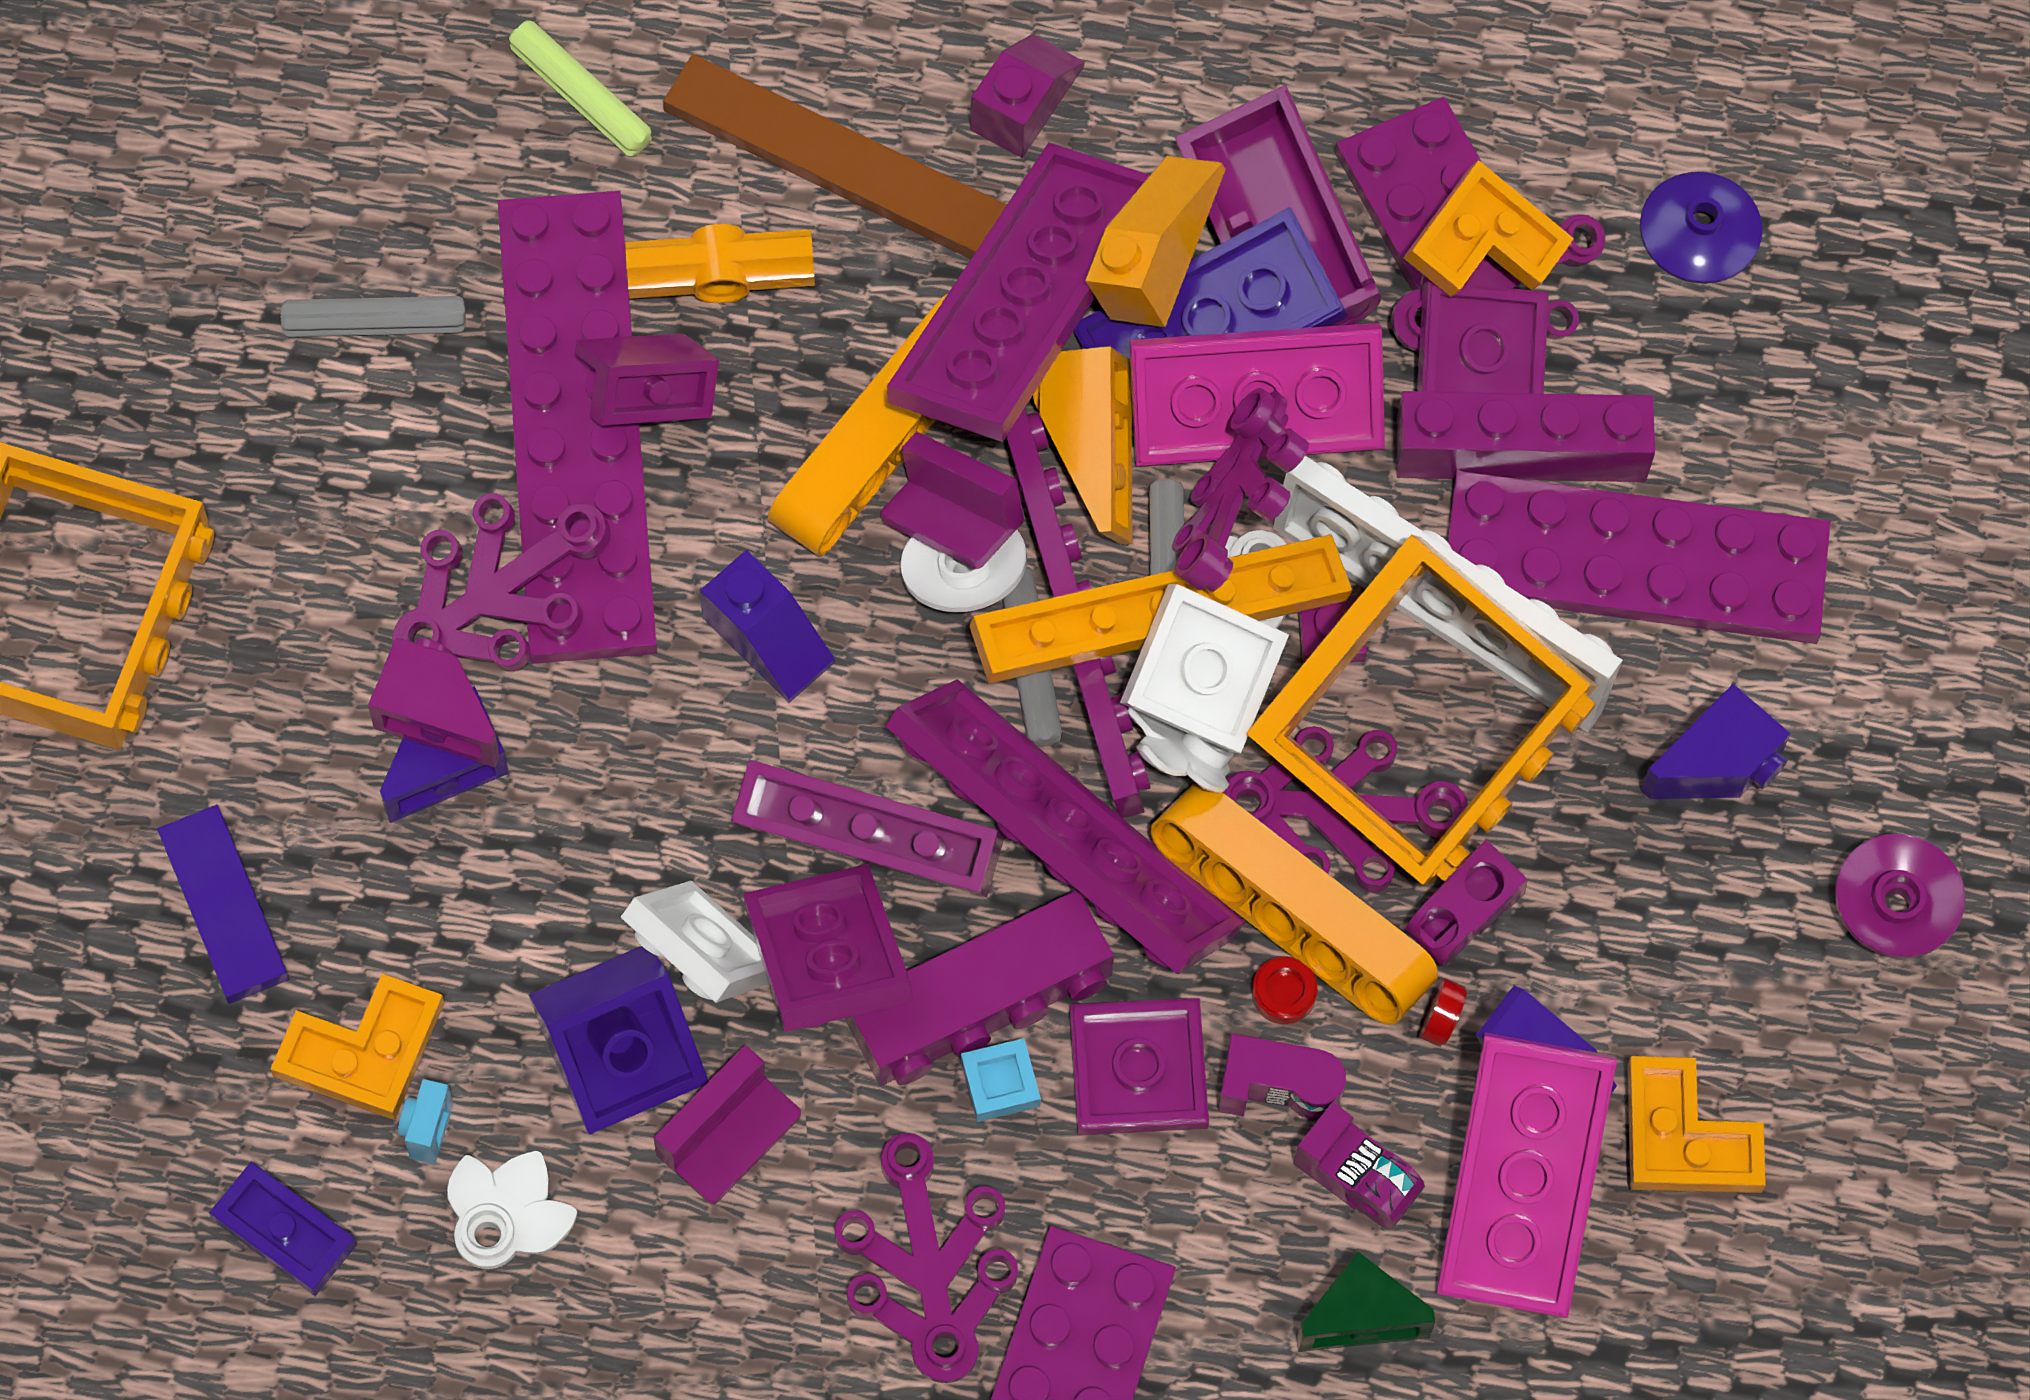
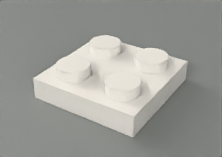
(1204, 668)
(698, 939)

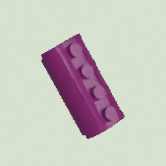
(1275, 168)

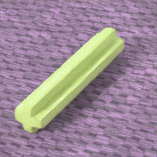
(580, 88)

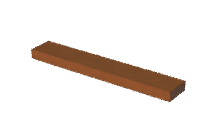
(832, 156)

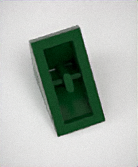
(1365, 1309)

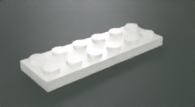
(1371, 533)

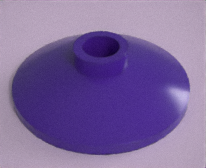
(1695, 249)

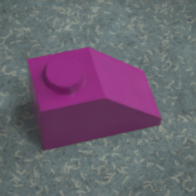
(1022, 93)
(431, 702)

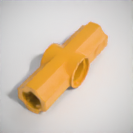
(719, 263)

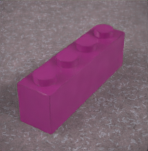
(1525, 436)
(868, 828)
(985, 987)

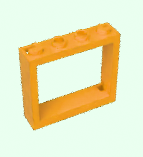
(169, 599)
(1343, 644)

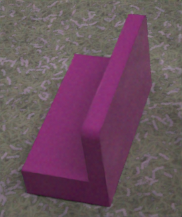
(649, 378)
(954, 502)
(726, 1127)

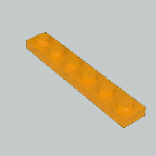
(1121, 614)

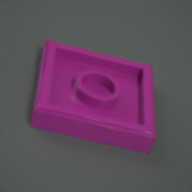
(1482, 340)
(1138, 1066)

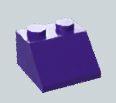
(619, 1038)

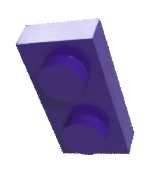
(283, 1228)

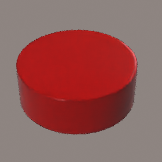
(1284, 990)
(1443, 1012)

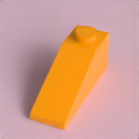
(1153, 241)
(1089, 418)

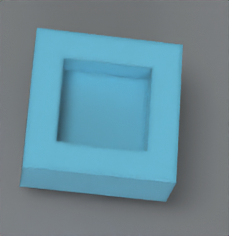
(1000, 1080)
(425, 1121)

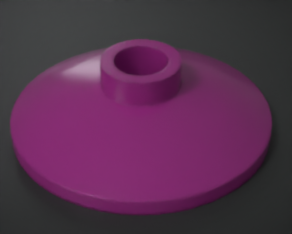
(1906, 868)

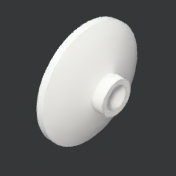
(957, 587)

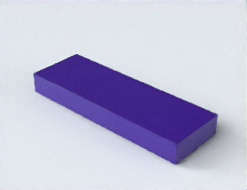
(223, 904)

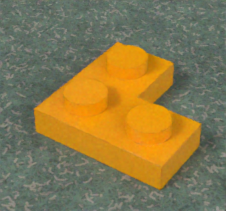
(1491, 219)
(367, 1065)
(1674, 1148)

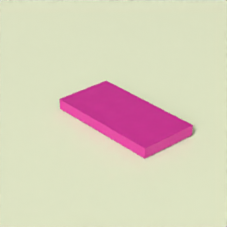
(1194, 384)
(1526, 1175)

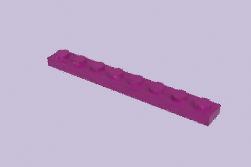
(1058, 549)

